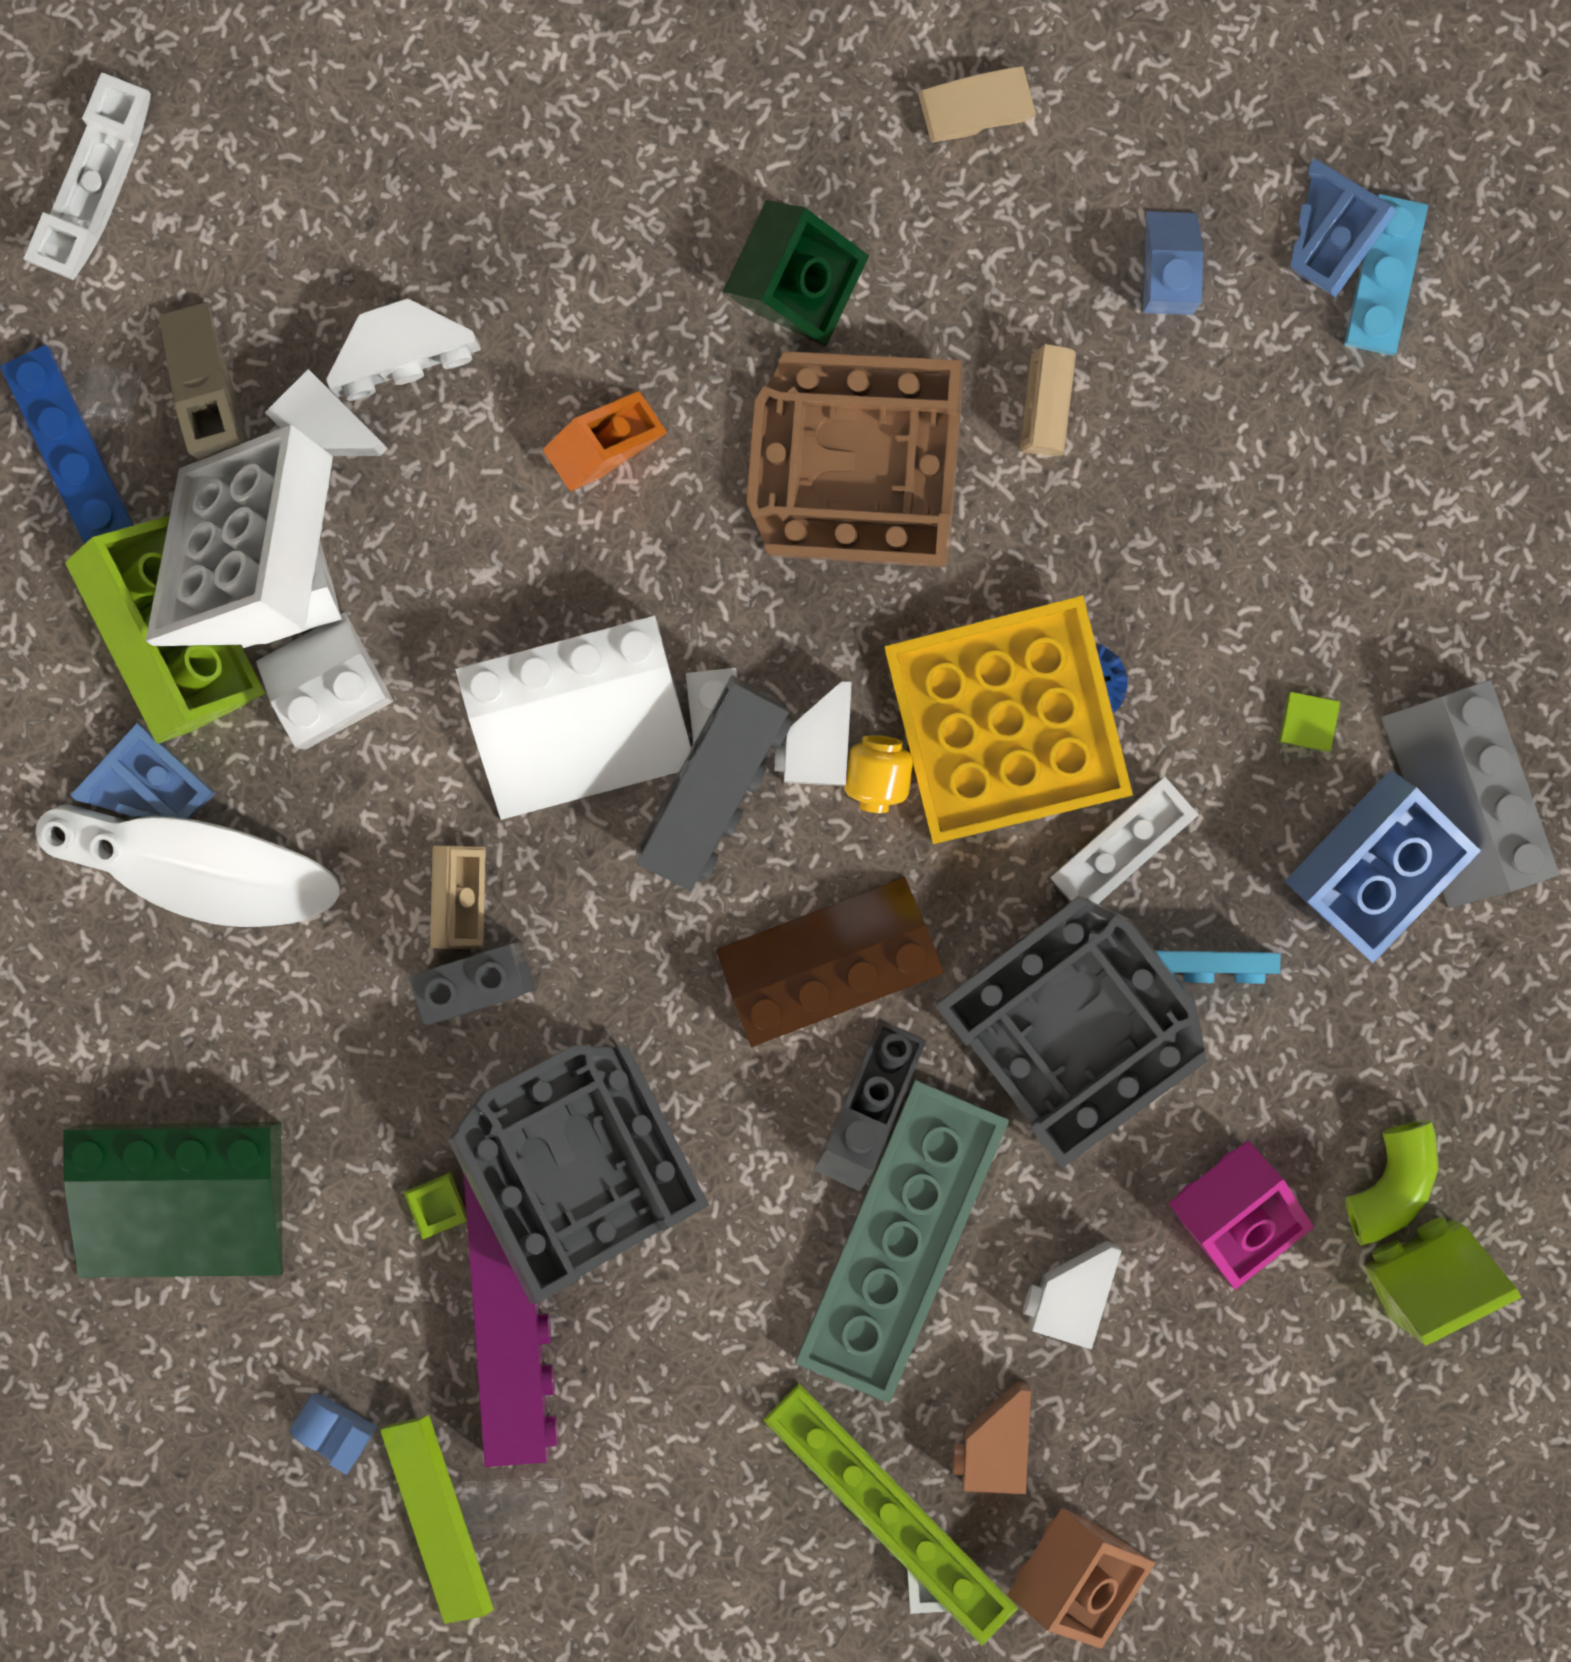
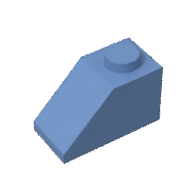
(1172, 263)

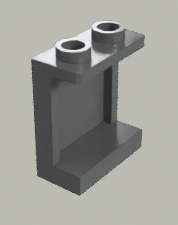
(472, 983)

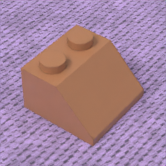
(1079, 1579)

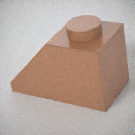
(996, 1445)

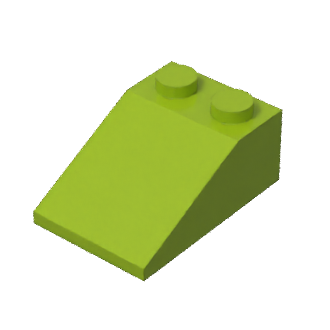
(1438, 1281)

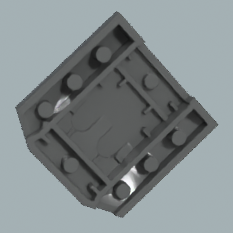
(1079, 1025)
(573, 1165)

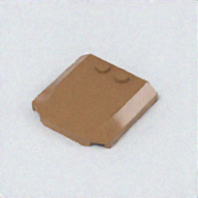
(879, 452)

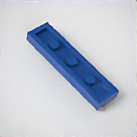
(66, 443)

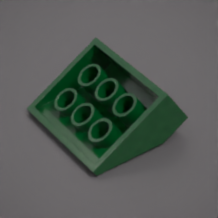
(175, 1199)

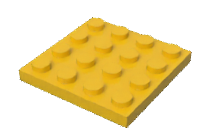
(1008, 720)

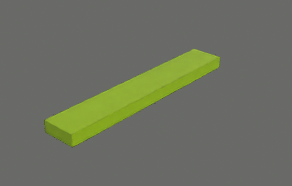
(891, 1514)

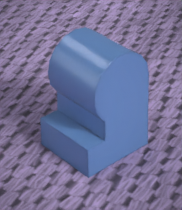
(332, 1431)

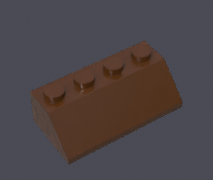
(829, 961)

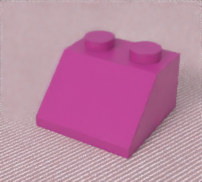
(1241, 1214)

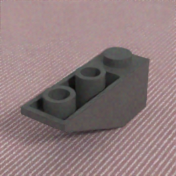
(870, 1106)

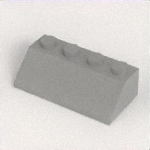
(1470, 770)

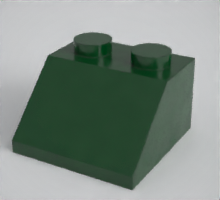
(796, 271)

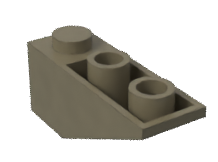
(201, 382)

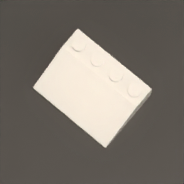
(242, 544)
(576, 717)

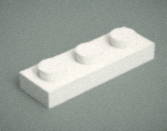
(1125, 844)

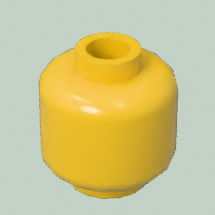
(878, 773)

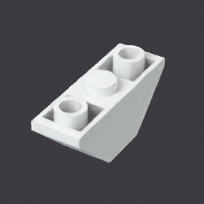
(397, 346)

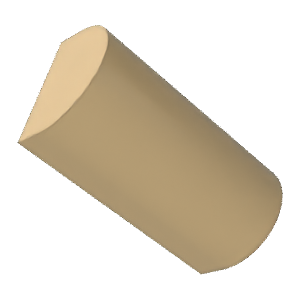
(1048, 400)
(457, 897)

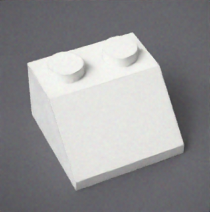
(322, 683)

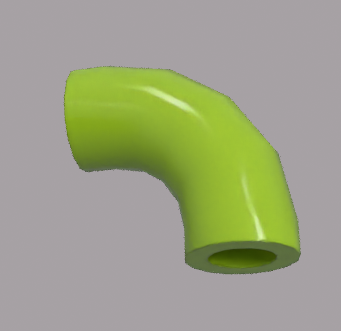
(1402, 1188)

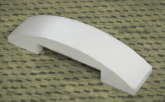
(93, 179)

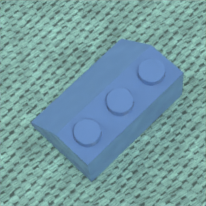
(1382, 865)

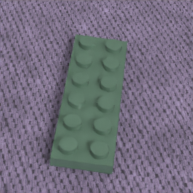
(901, 1241)

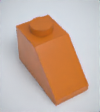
(603, 440)

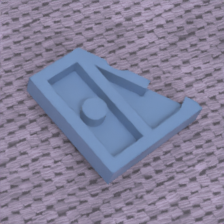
(1336, 228)
(144, 780)

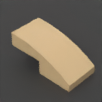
(977, 103)

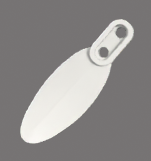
(194, 866)

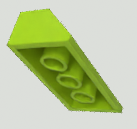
(171, 684)

